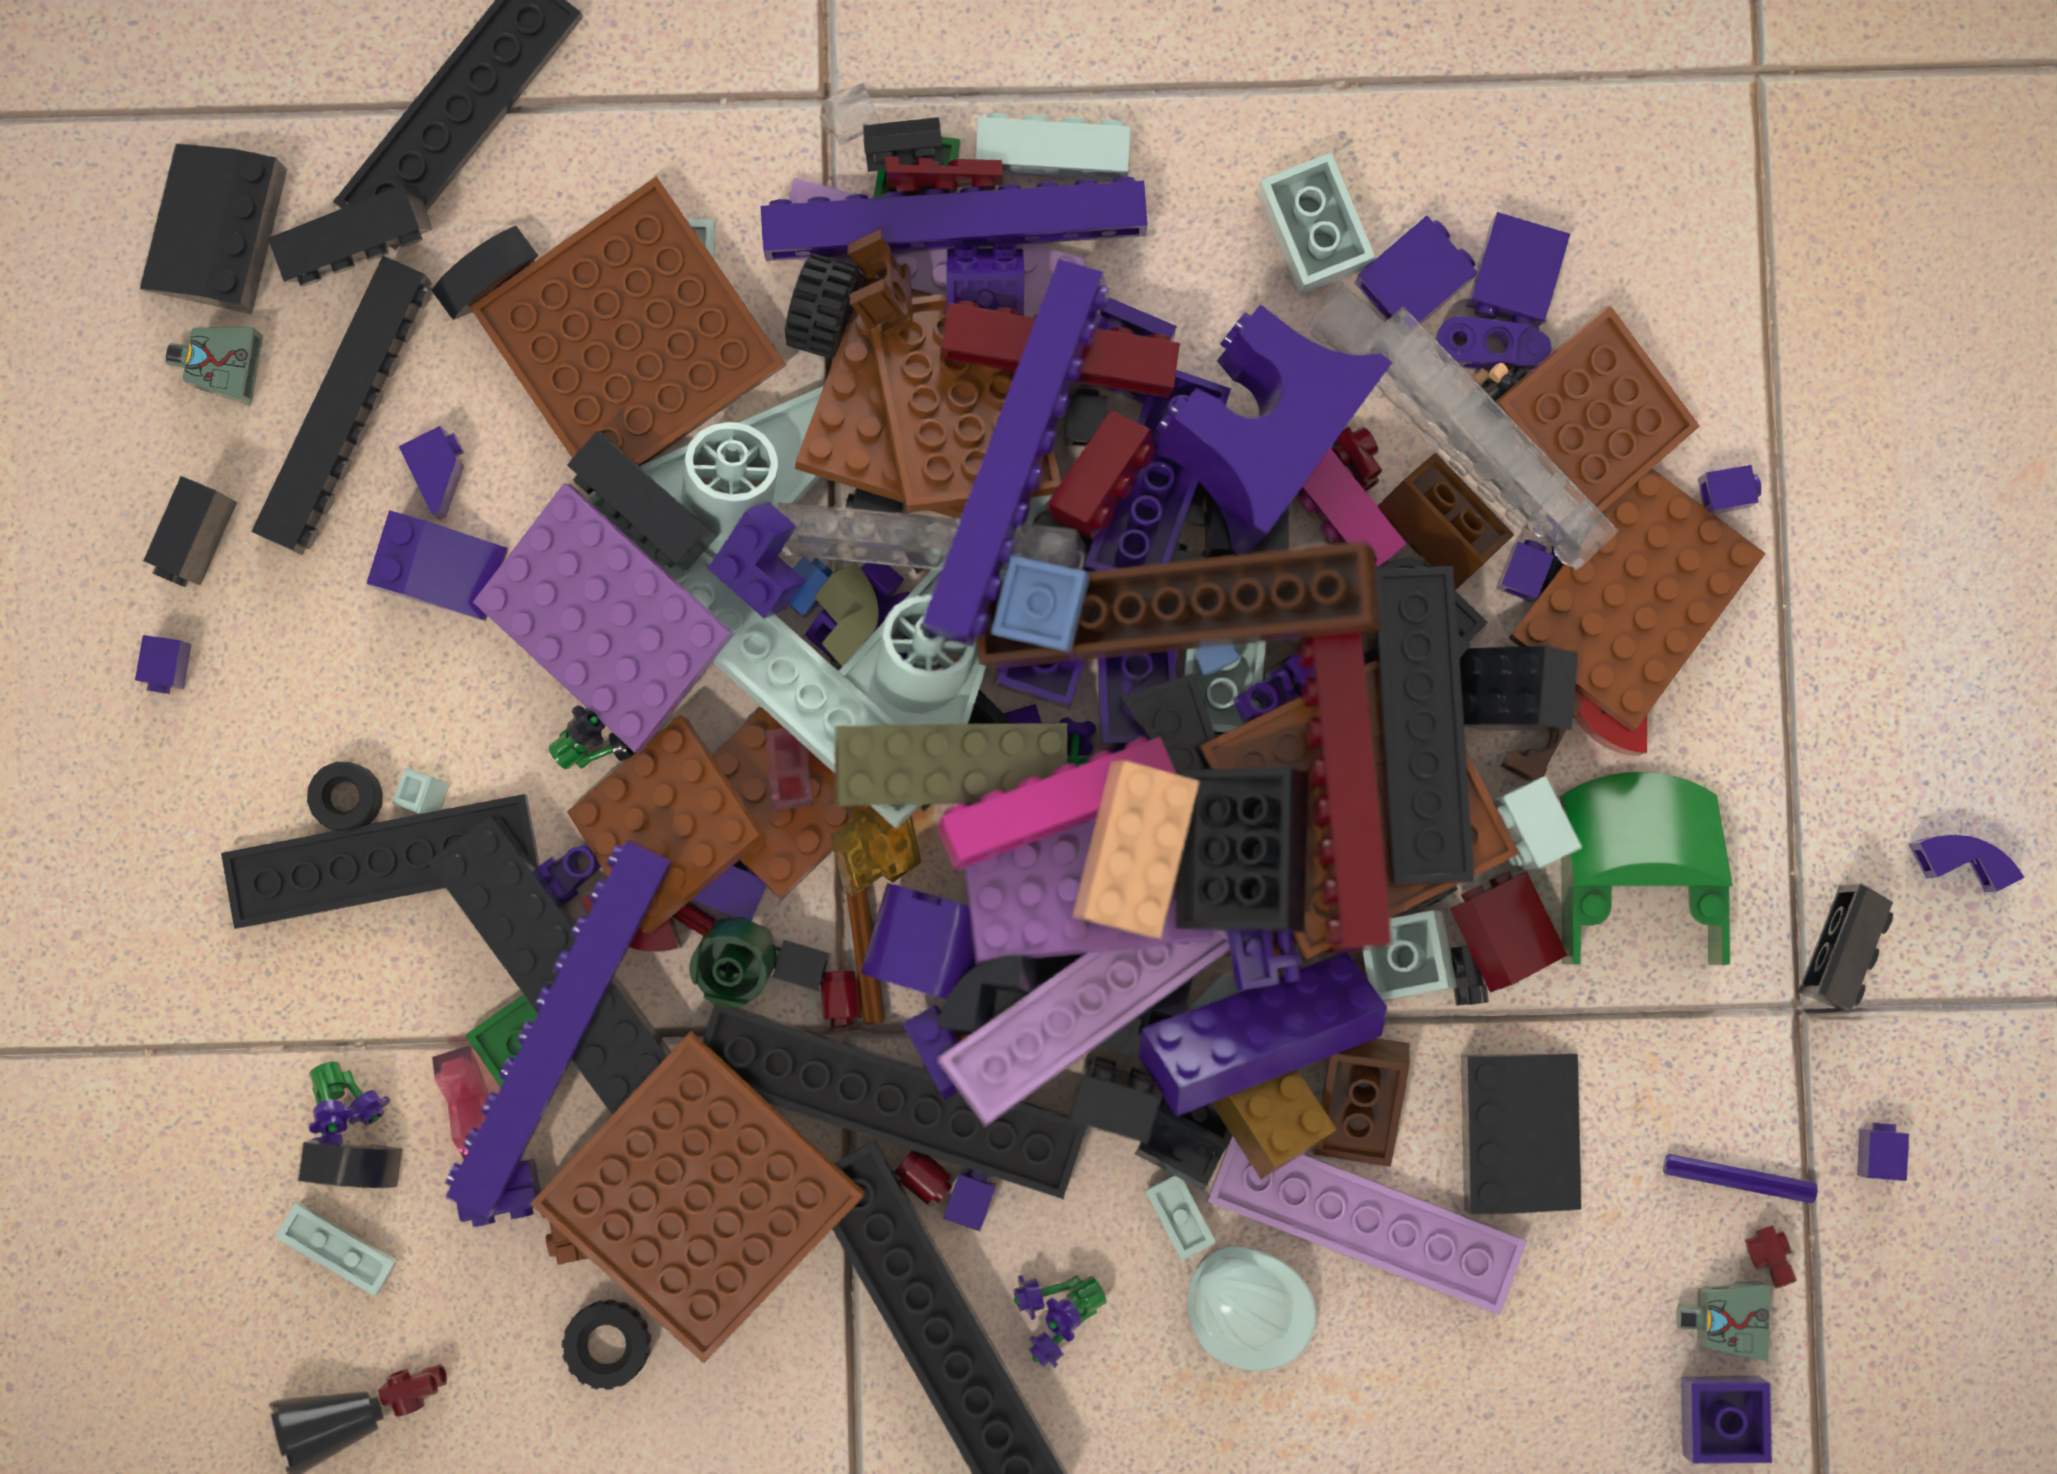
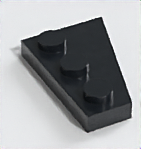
(1177, 716)

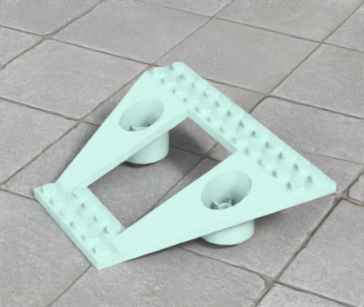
(766, 654)

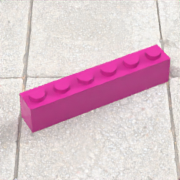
(1038, 806)

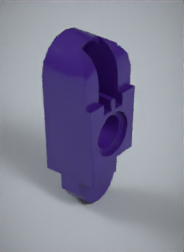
(1522, 344)

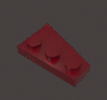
(928, 175)

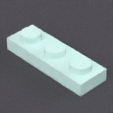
(336, 1249)

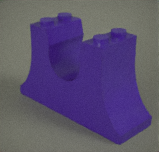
(1303, 405)

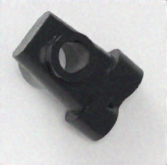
(1468, 977)

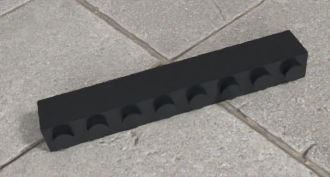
(343, 405)

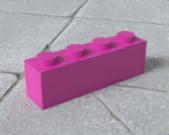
(1347, 509)

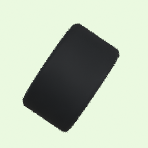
(320, 796)

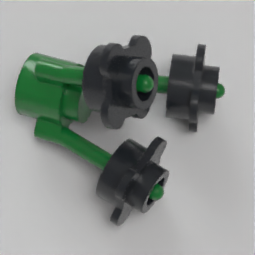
(576, 740)

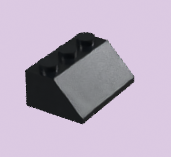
(1847, 947)

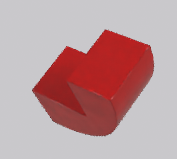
(1609, 731)

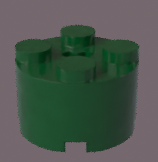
(733, 962)

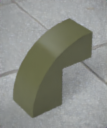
(853, 606)

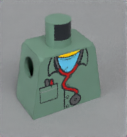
(220, 361)
(1731, 1318)

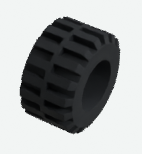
(821, 305)

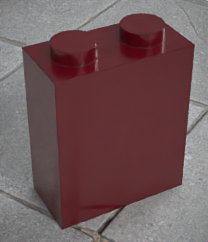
(1507, 930)

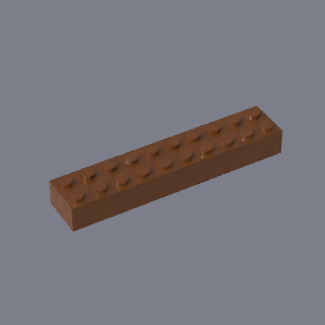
(1210, 605)

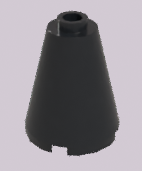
(322, 1426)

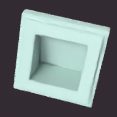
(420, 792)

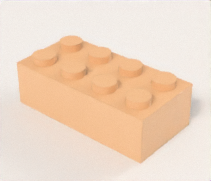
(1135, 849)

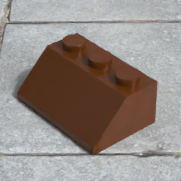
(1444, 519)

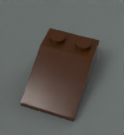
(1365, 1101)

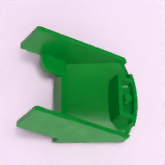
(1644, 834)

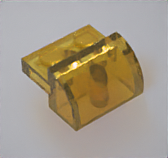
(873, 849)

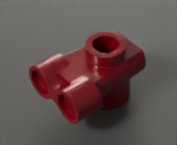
(1357, 453)
(1771, 1250)
(407, 1391)

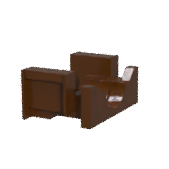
(891, 297)
(1533, 763)

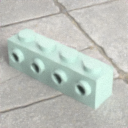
(1055, 148)

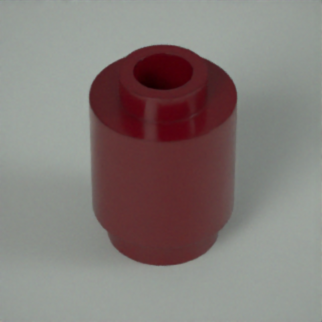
(840, 998)
(924, 1177)

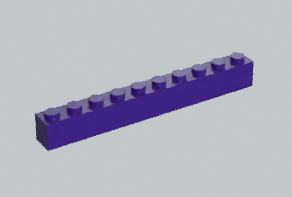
(949, 219)
(1016, 452)
(558, 1028)

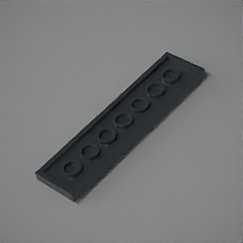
(464, 99)
(1423, 727)
(359, 864)

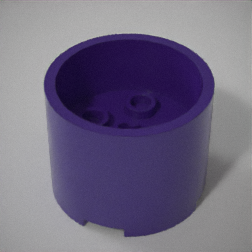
(920, 942)

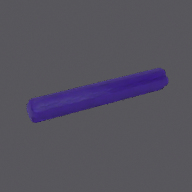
(1740, 1178)

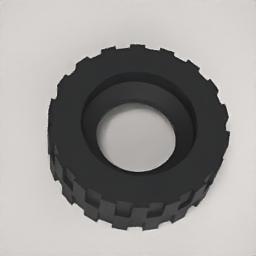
(576, 1344)

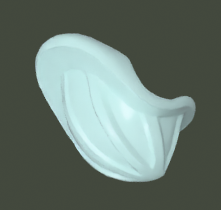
(1250, 1309)

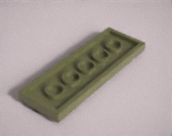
(941, 761)

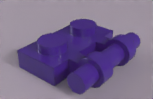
(1255, 961)

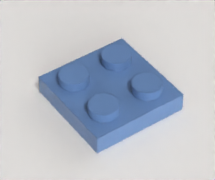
(1040, 603)

